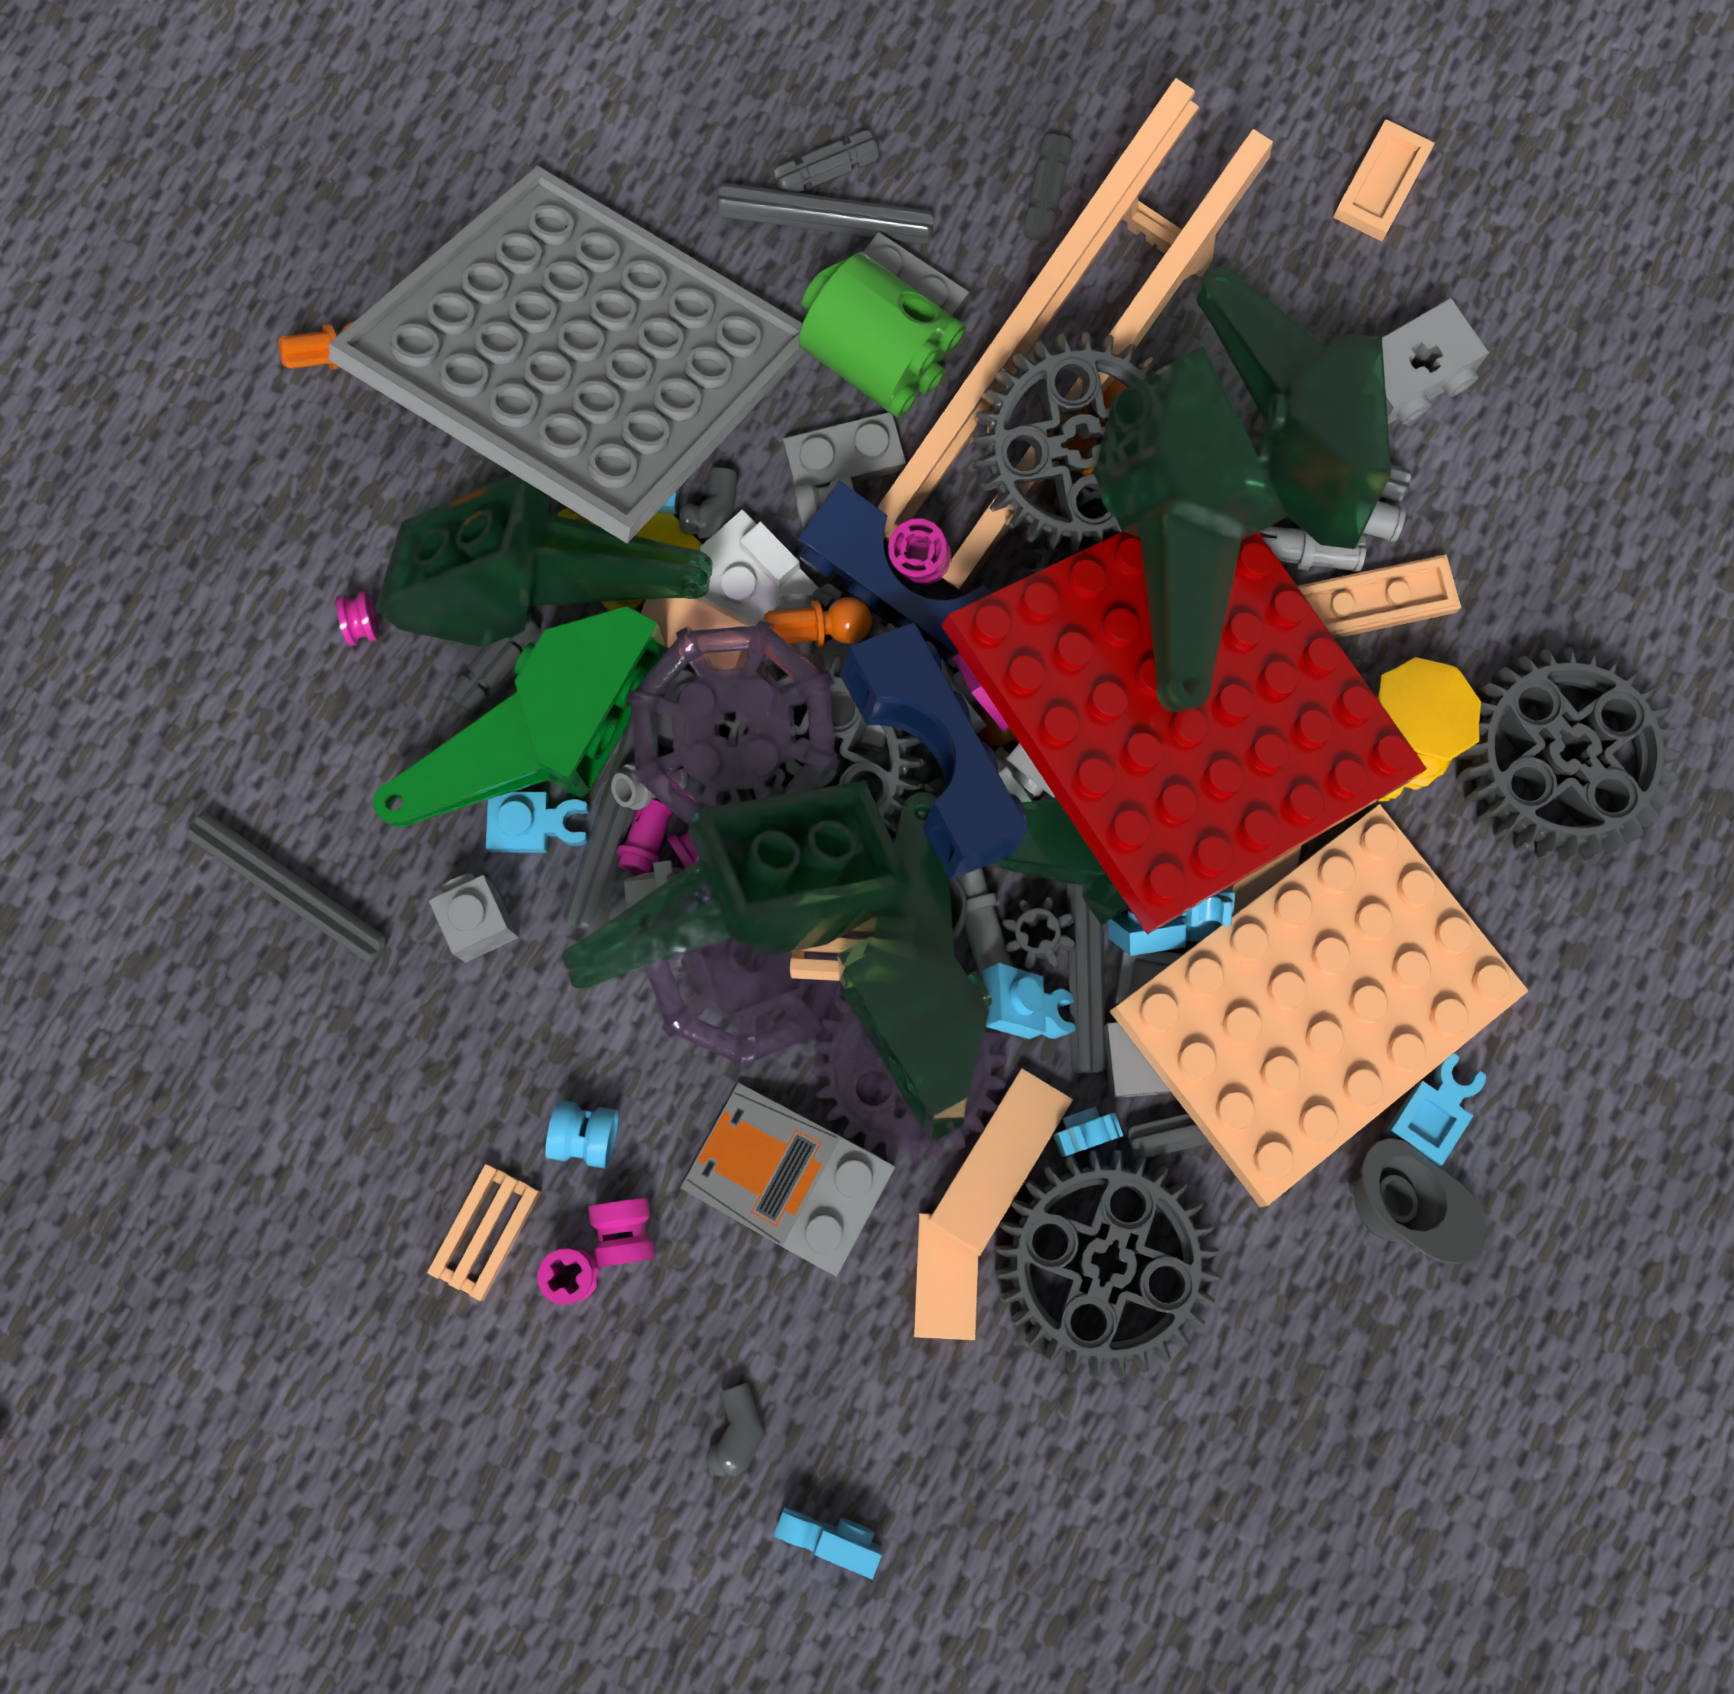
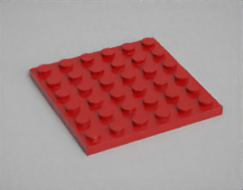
(1196, 793)

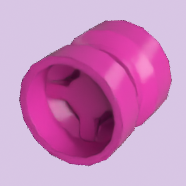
(928, 560)
(621, 1218)

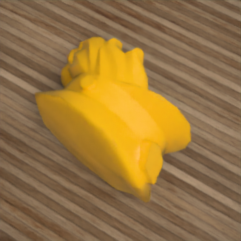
(1433, 712)

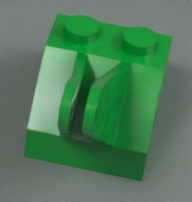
(553, 728)

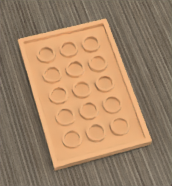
(1319, 1005)

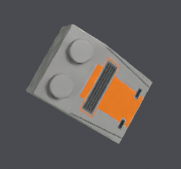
(788, 1179)

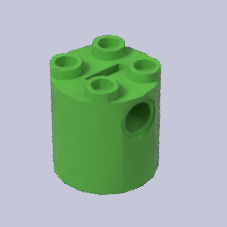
(877, 332)

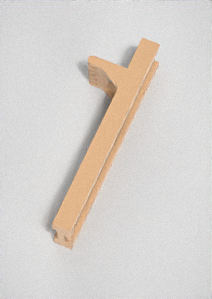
(1116, 200)

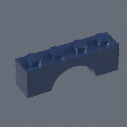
(849, 539)
(902, 686)

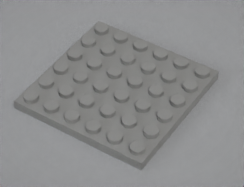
(573, 351)

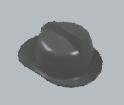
(1417, 1202)

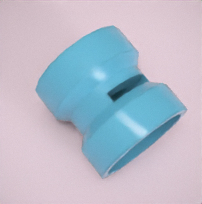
(582, 1134)

